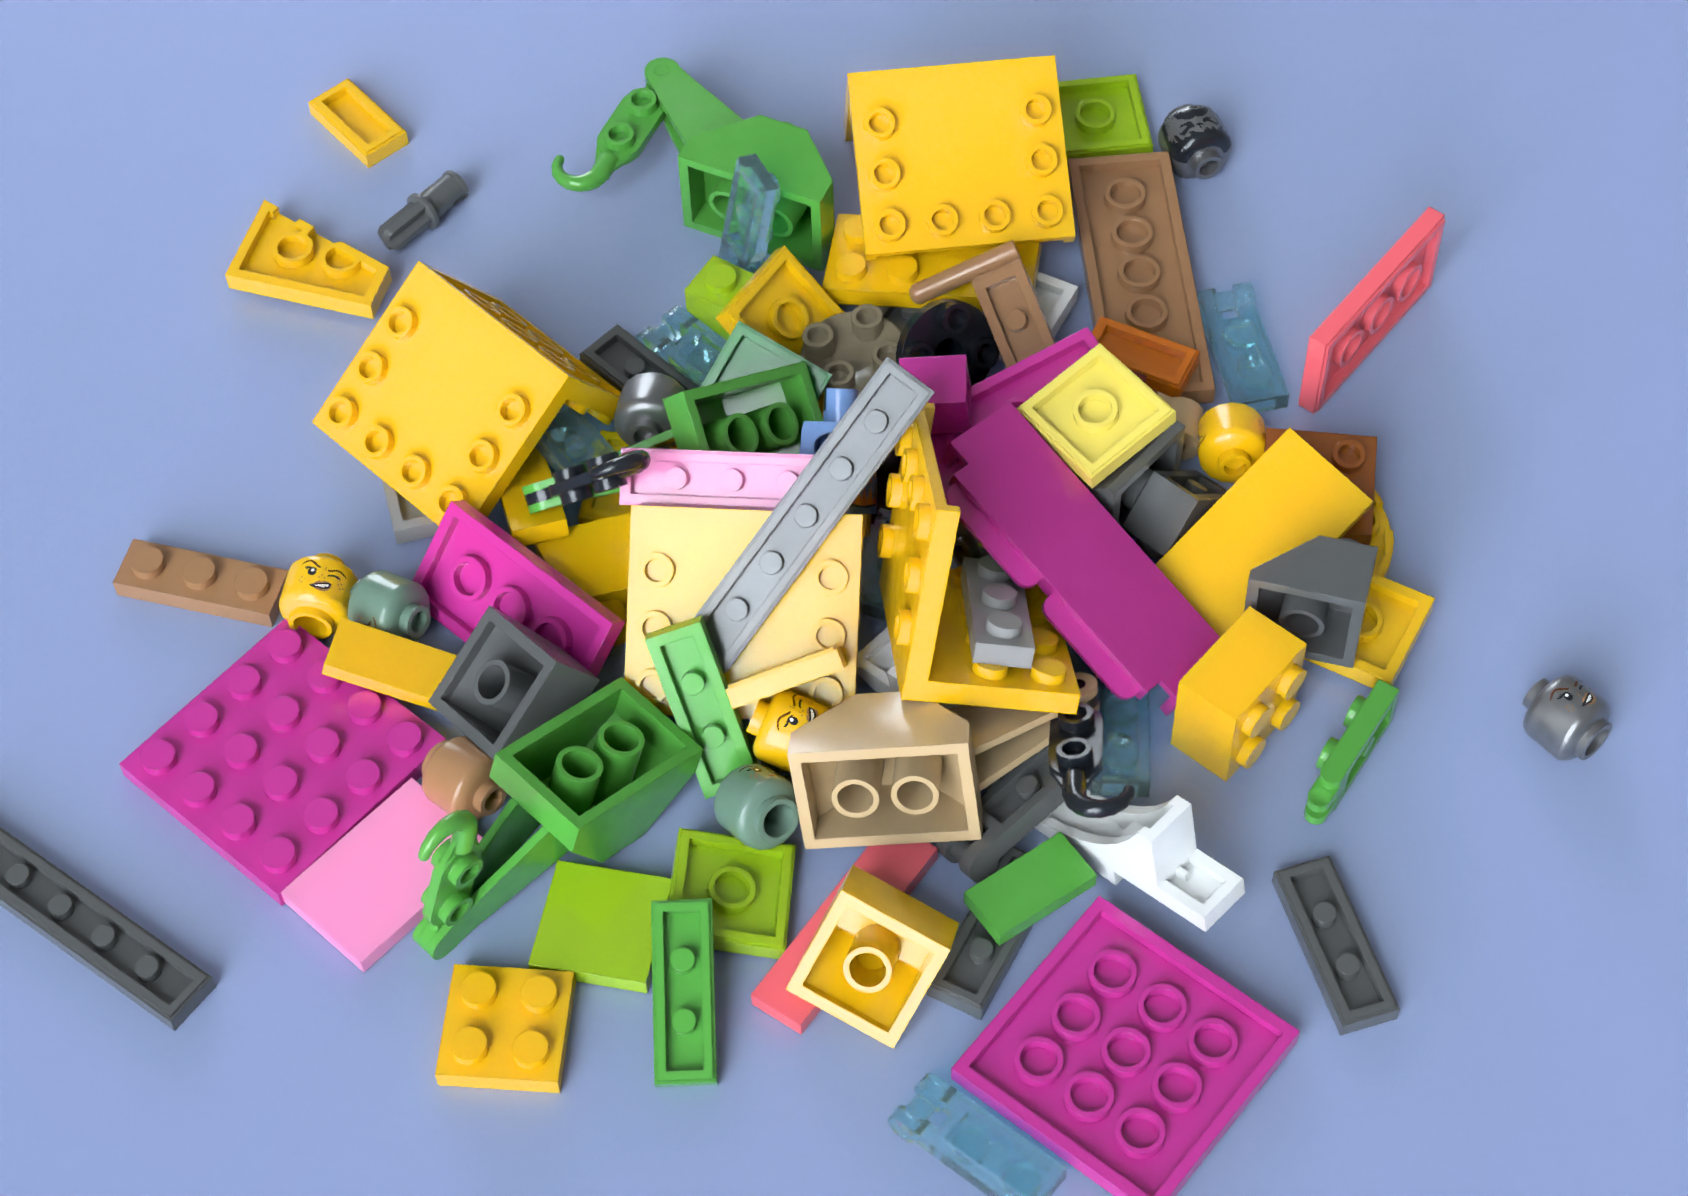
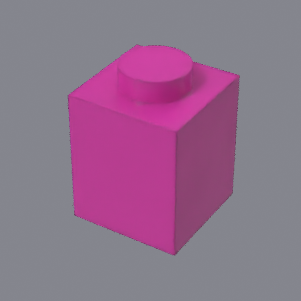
(952, 388)

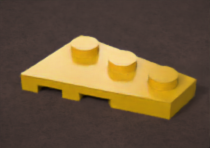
(302, 267)

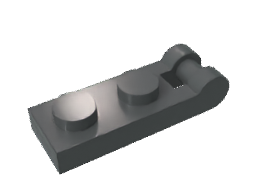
(1009, 814)

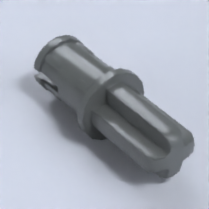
(423, 210)

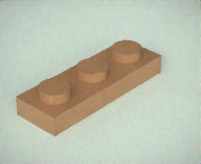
(201, 582)

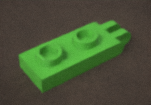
(1344, 758)

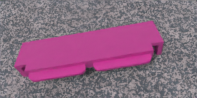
(1058, 535)

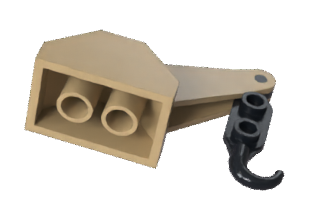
(916, 770)

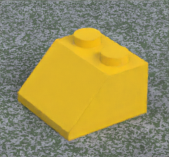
(873, 956)

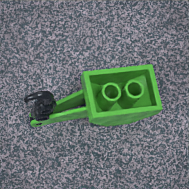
(738, 415)

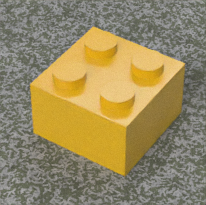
(1239, 694)

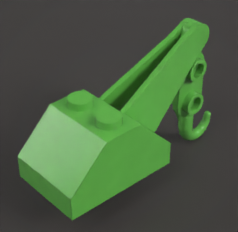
(708, 144)
(585, 776)

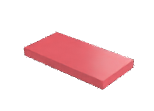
(1371, 310)

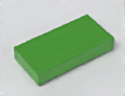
(1030, 888)

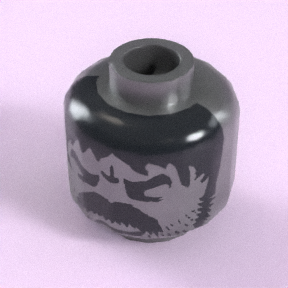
(1195, 141)

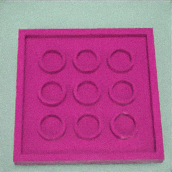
(279, 758)
(1125, 1055)

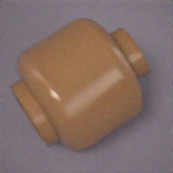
(458, 778)

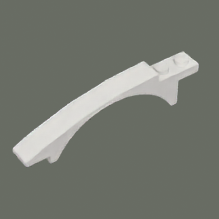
(1141, 844)

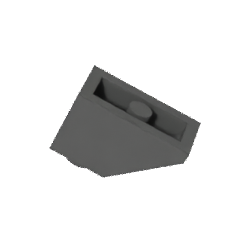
(1169, 508)

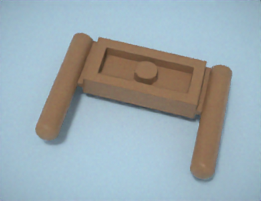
(1004, 296)

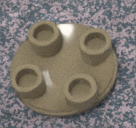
(851, 345)

